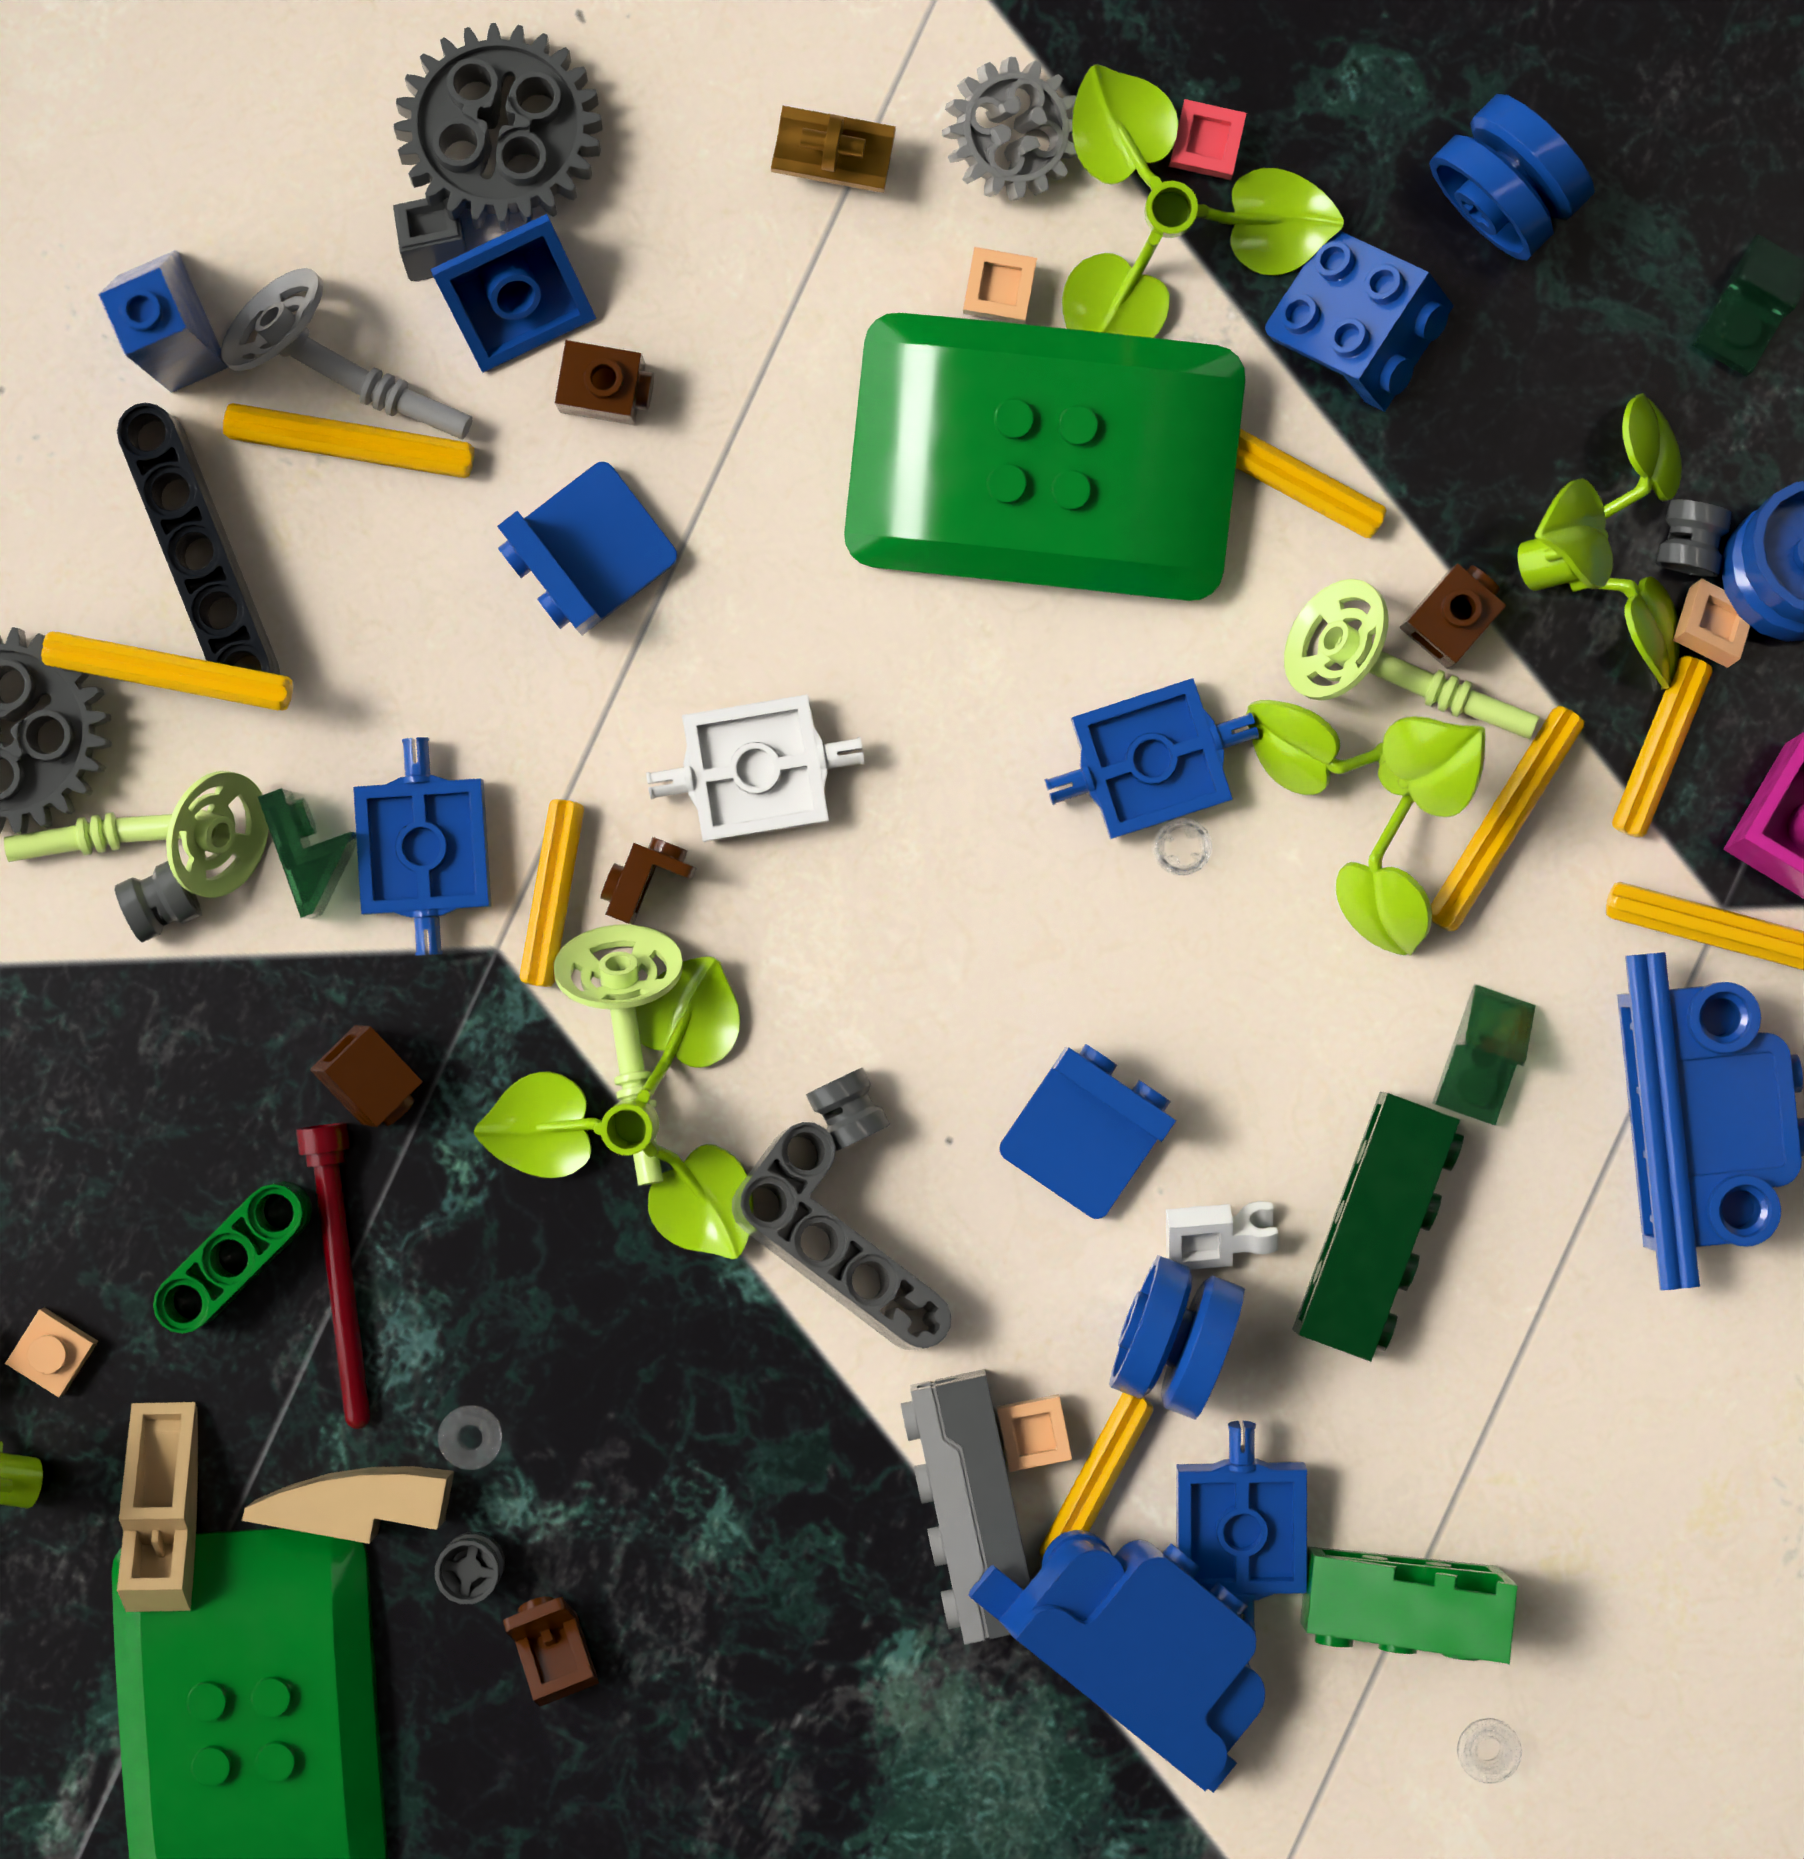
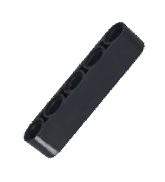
(180, 527)

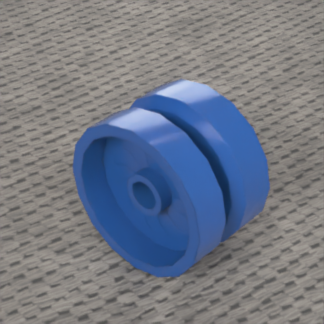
(1512, 176)
(1766, 566)
(1185, 1340)

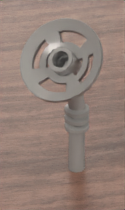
(288, 335)

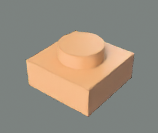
(999, 285)
(1711, 624)
(51, 1352)
(1034, 1433)

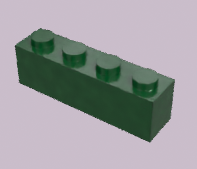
(1377, 1226)

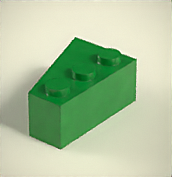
(1409, 1604)

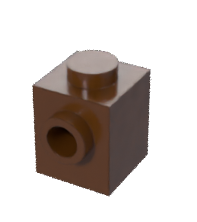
(603, 383)
(1454, 614)
(368, 1077)

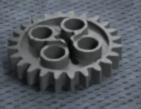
(442, 117)
(39, 777)

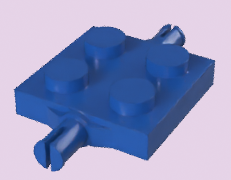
(1151, 758)
(422, 846)
(1244, 1522)

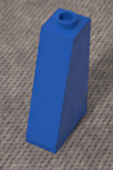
(163, 323)

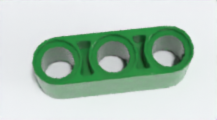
(203, 1267)

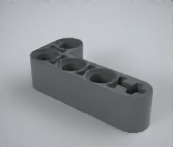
(846, 1246)

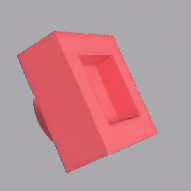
(1207, 139)

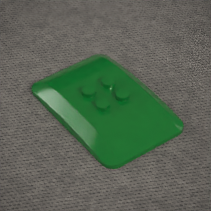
(1044, 456)
(255, 1707)

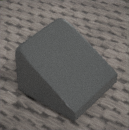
(427, 237)

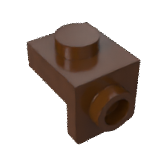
(628, 884)
(551, 1649)

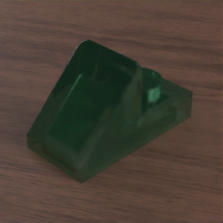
(1752, 305)
(308, 869)
(1485, 1054)

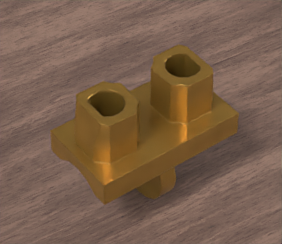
(833, 149)

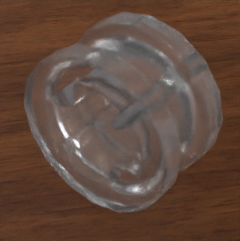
(1192, 830)

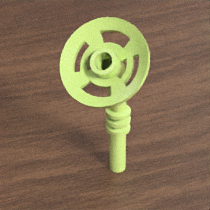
(1358, 656)
(197, 828)
(620, 994)

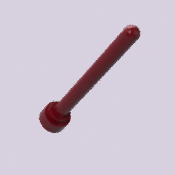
(324, 1151)

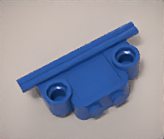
(1705, 1116)
(1140, 1644)

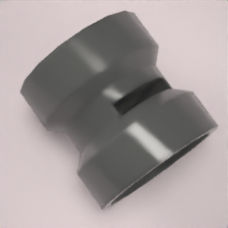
(1694, 538)
(155, 902)
(848, 1109)
(465, 1578)

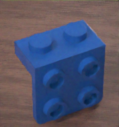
(1361, 316)
(588, 548)
(1086, 1131)

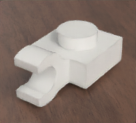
(1210, 1235)

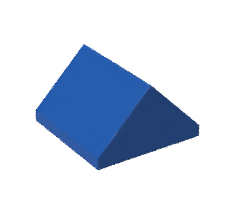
(513, 293)

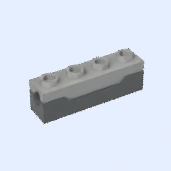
(970, 1494)

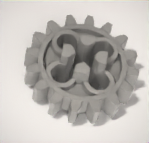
(979, 144)

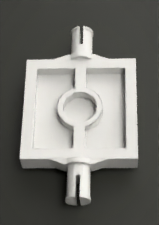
(755, 768)

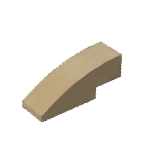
(355, 1502)
(159, 1508)

